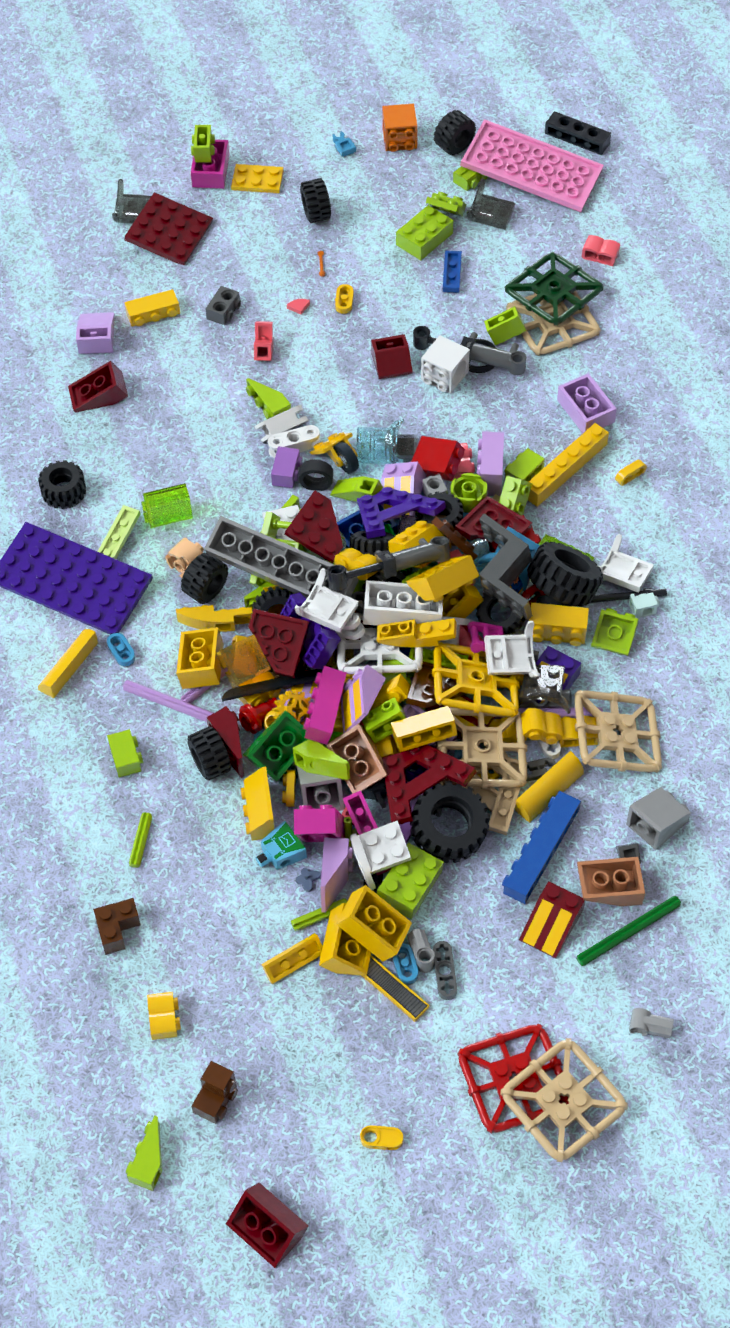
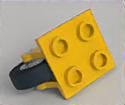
(342, 452)

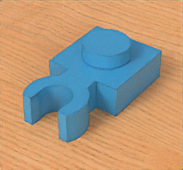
(344, 145)

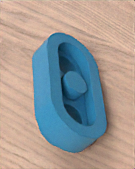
(121, 650)
(405, 965)

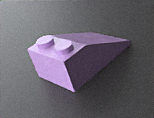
(335, 869)

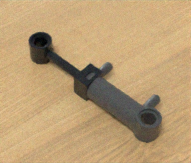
(513, 360)
(389, 563)

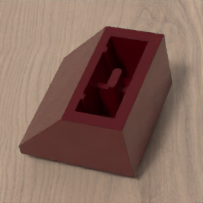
(391, 356)

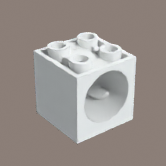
(445, 364)

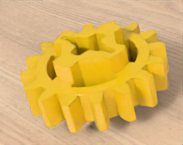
(297, 703)

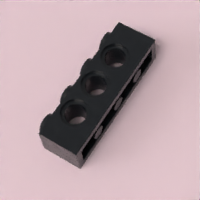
(577, 133)

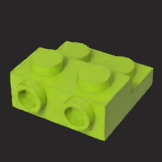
(442, 202)
(615, 631)

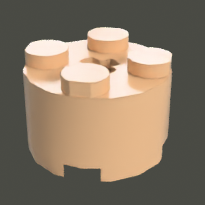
(183, 554)

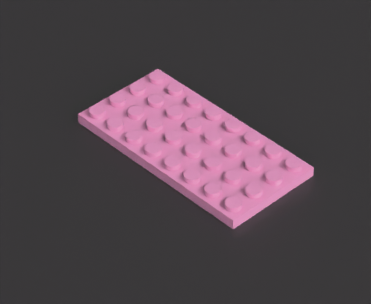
(532, 165)

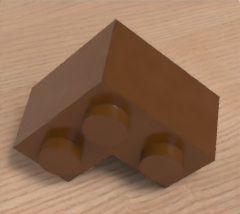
(112, 920)
(216, 1091)

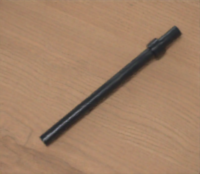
(626, 595)

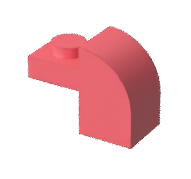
(263, 341)

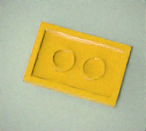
(257, 178)

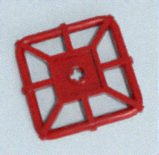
(503, 1070)

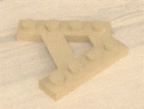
(499, 802)

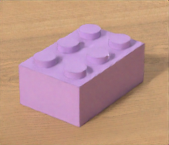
(586, 403)
(491, 461)

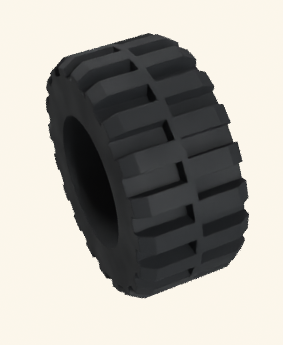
(565, 574)
(461, 800)

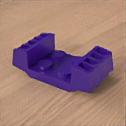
(319, 640)

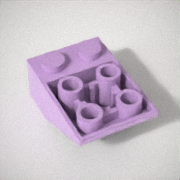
(95, 333)

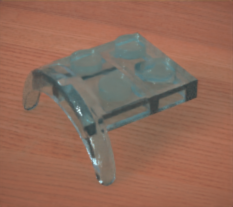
(378, 444)

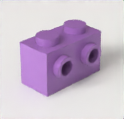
(285, 467)

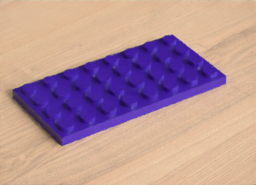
(72, 578)

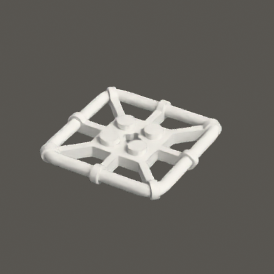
(372, 651)

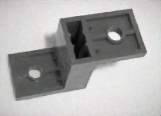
(505, 567)

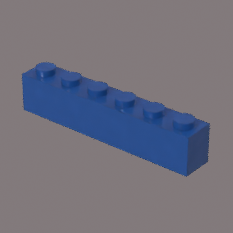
(541, 847)

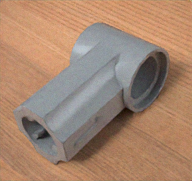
(422, 950)
(645, 1023)

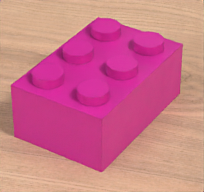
(212, 173)

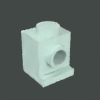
(643, 604)

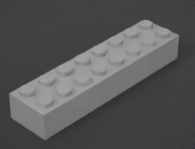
(268, 558)

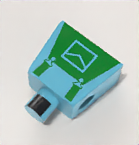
(281, 848)

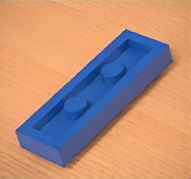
(452, 271)

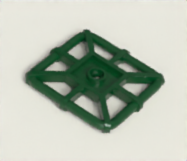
(554, 296)

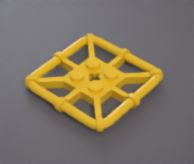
(482, 686)

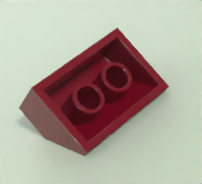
(266, 1224)

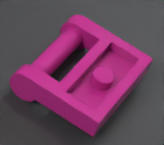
(486, 629)

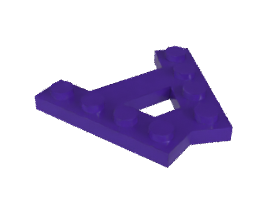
(402, 503)

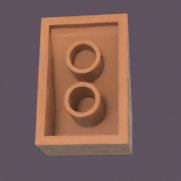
(363, 758)
(612, 881)

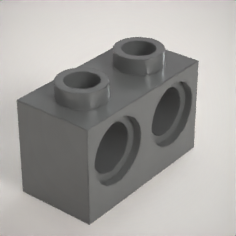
(223, 305)

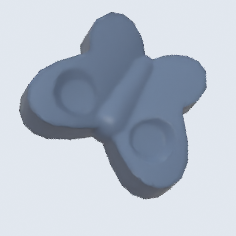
(306, 879)

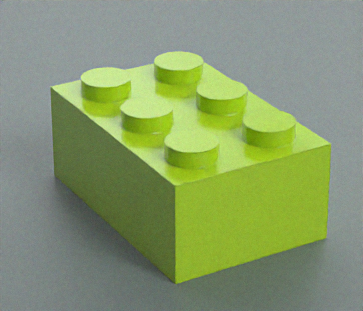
(424, 232)
(411, 881)

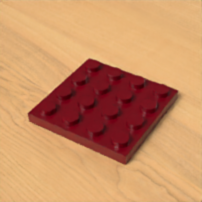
(168, 229)

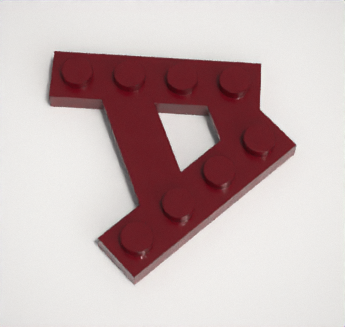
(439, 767)

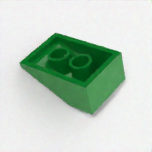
(275, 746)

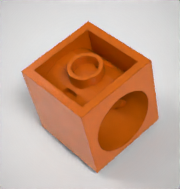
(399, 127)

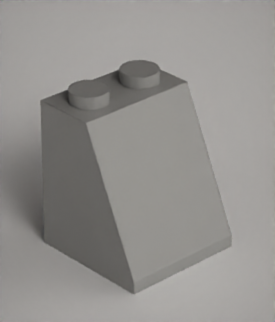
(320, 790)
(657, 817)

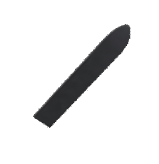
(270, 685)

